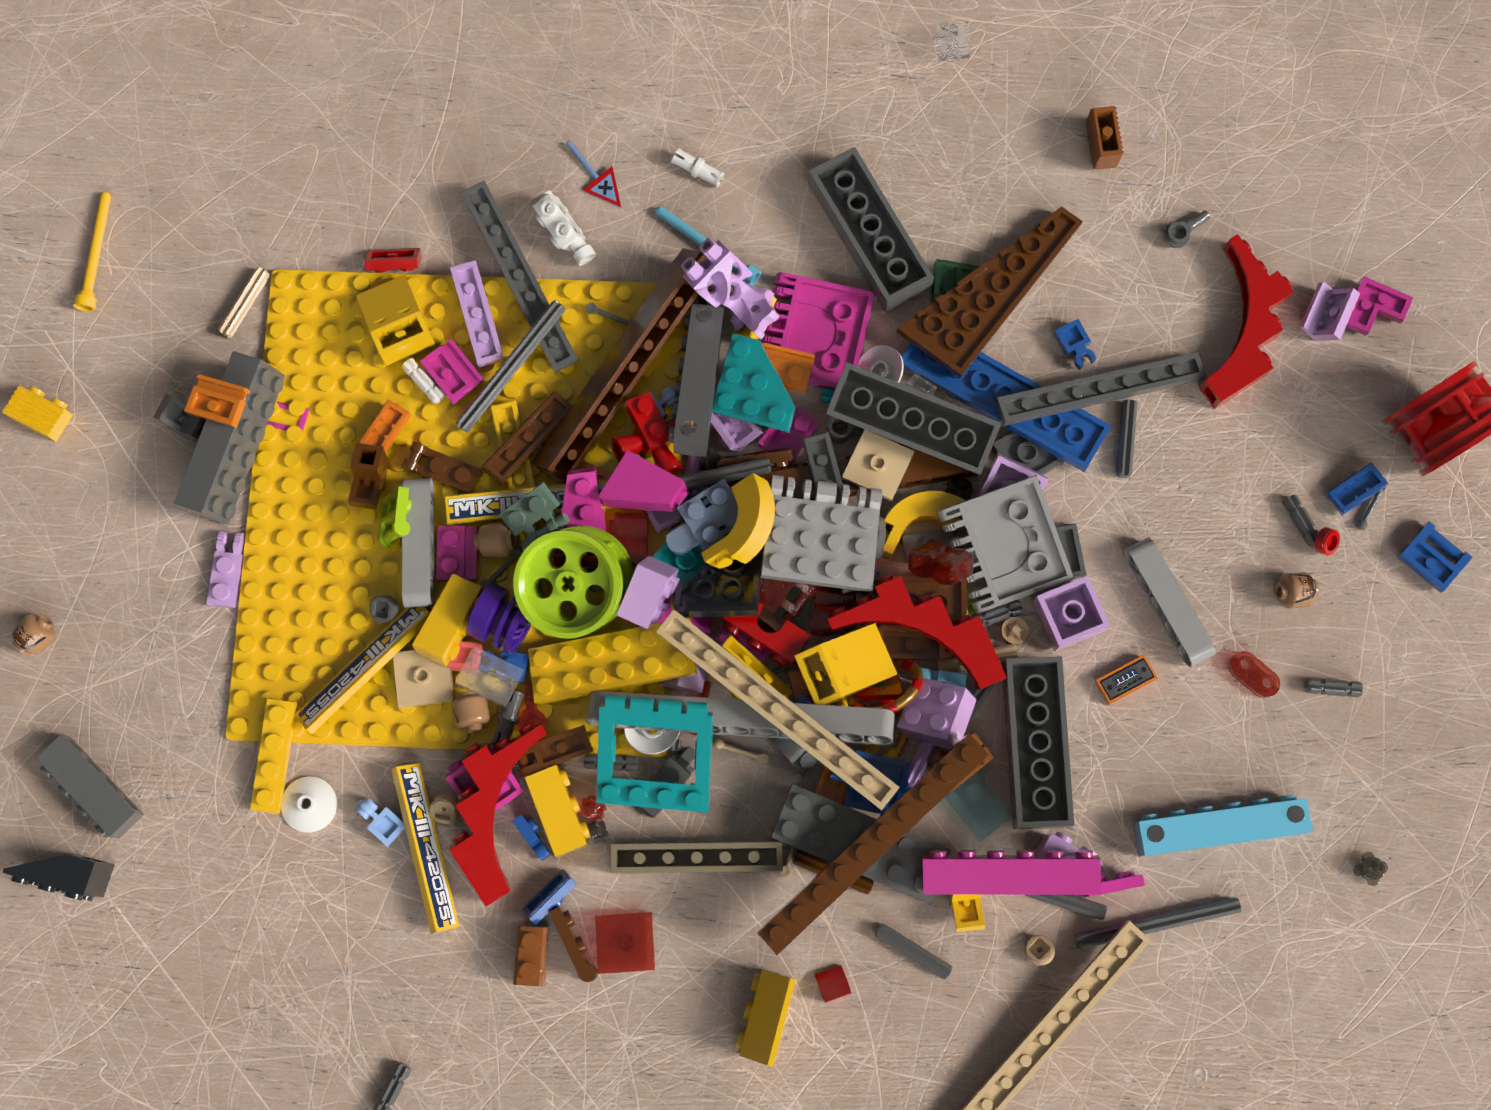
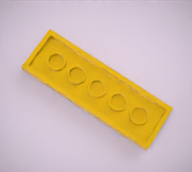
(605, 664)

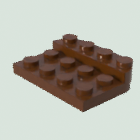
(909, 643)

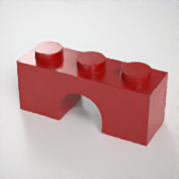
(781, 644)

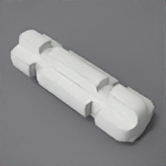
(423, 381)

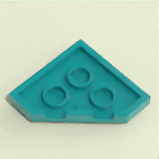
(752, 387)

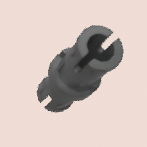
(508, 718)

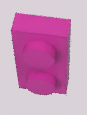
(1124, 881)

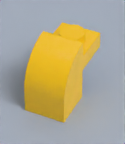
(967, 912)

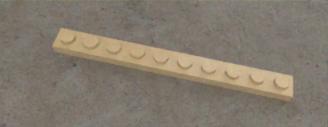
(778, 710)
(1060, 1020)

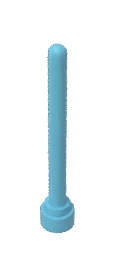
(697, 238)

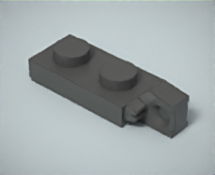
(676, 770)

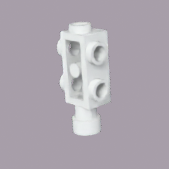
(562, 227)

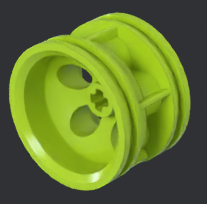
(612, 574)

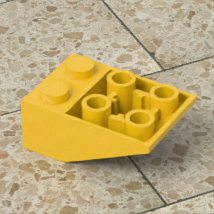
(395, 320)
(845, 665)

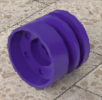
(496, 616)

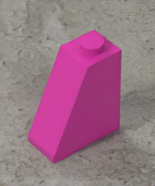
(643, 486)

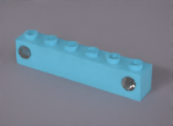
(1222, 827)

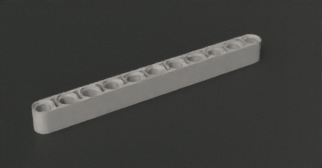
(740, 719)

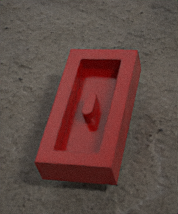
(389, 259)

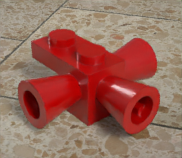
(650, 435)

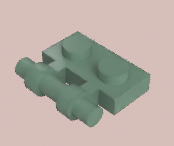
(531, 508)

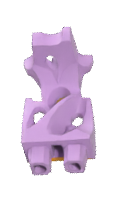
(744, 300)

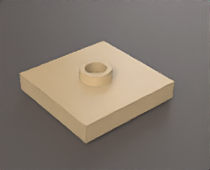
(878, 464)
(421, 680)

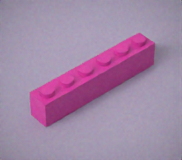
(1012, 873)

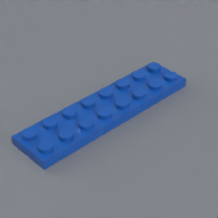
(1067, 435)

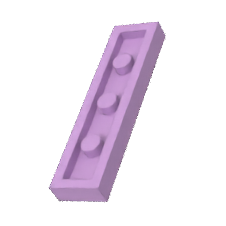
(477, 314)

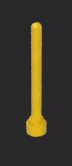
(85, 299)

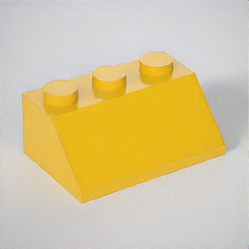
(765, 1017)

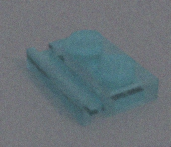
(978, 807)

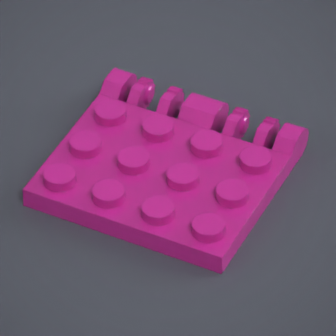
(821, 321)

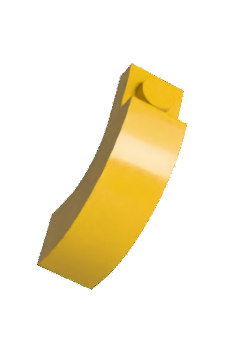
(915, 509)
(752, 525)

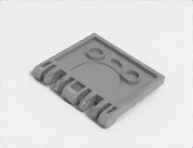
(822, 539)
(1010, 541)

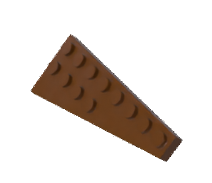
(971, 313)

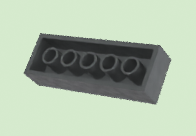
(870, 229)
(913, 418)
(225, 452)
(1037, 743)
(828, 827)

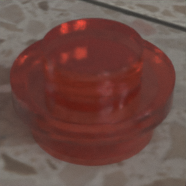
(591, 808)

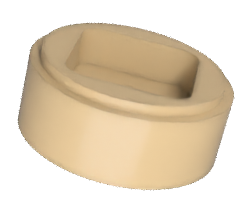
(1014, 631)
(443, 809)
(1040, 950)

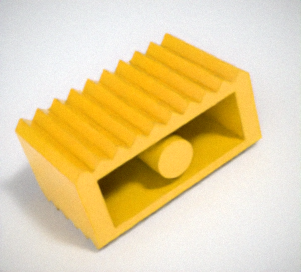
(38, 413)

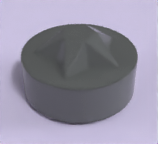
(383, 608)

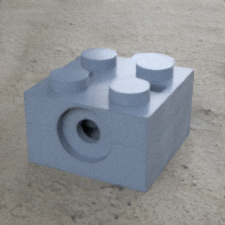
(705, 519)

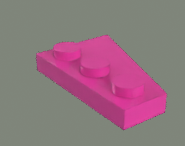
(582, 500)

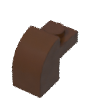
(369, 474)

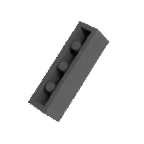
(89, 787)

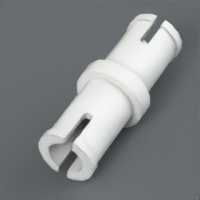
(697, 167)

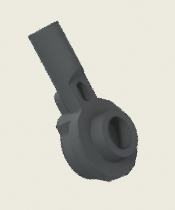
(1178, 233)

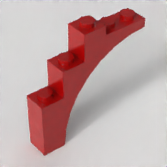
(1258, 327)
(893, 605)
(489, 770)

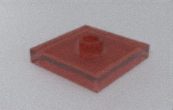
(625, 942)

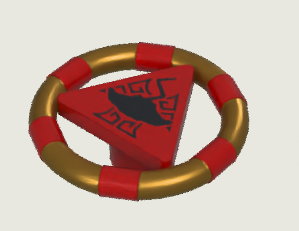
(890, 690)

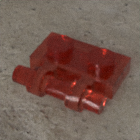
(774, 594)

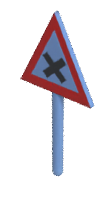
(603, 185)

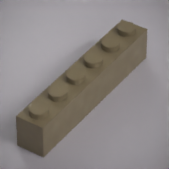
(696, 858)

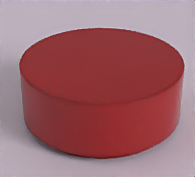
(1327, 541)

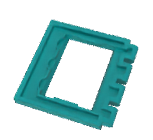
(667, 716)

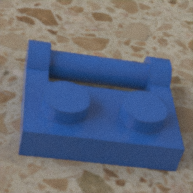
(1429, 562)

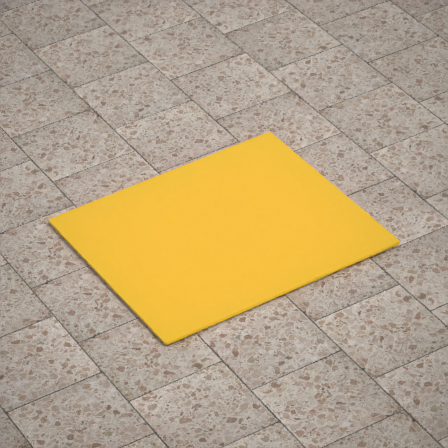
(319, 561)

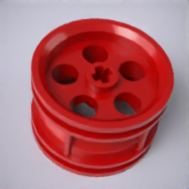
(1445, 419)

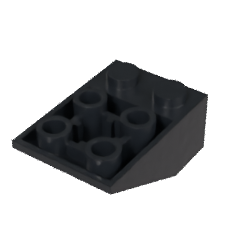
(68, 874)

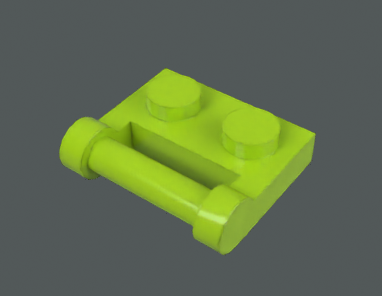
(393, 516)

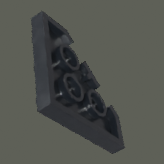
(722, 591)

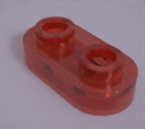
(1254, 675)

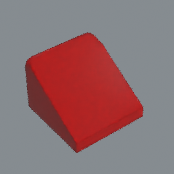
(833, 984)

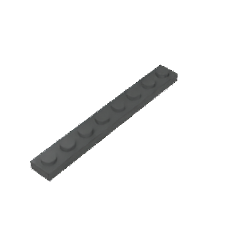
(517, 272)
(1100, 388)

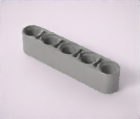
(419, 545)
(1169, 602)

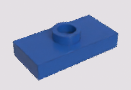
(1356, 489)
(549, 897)

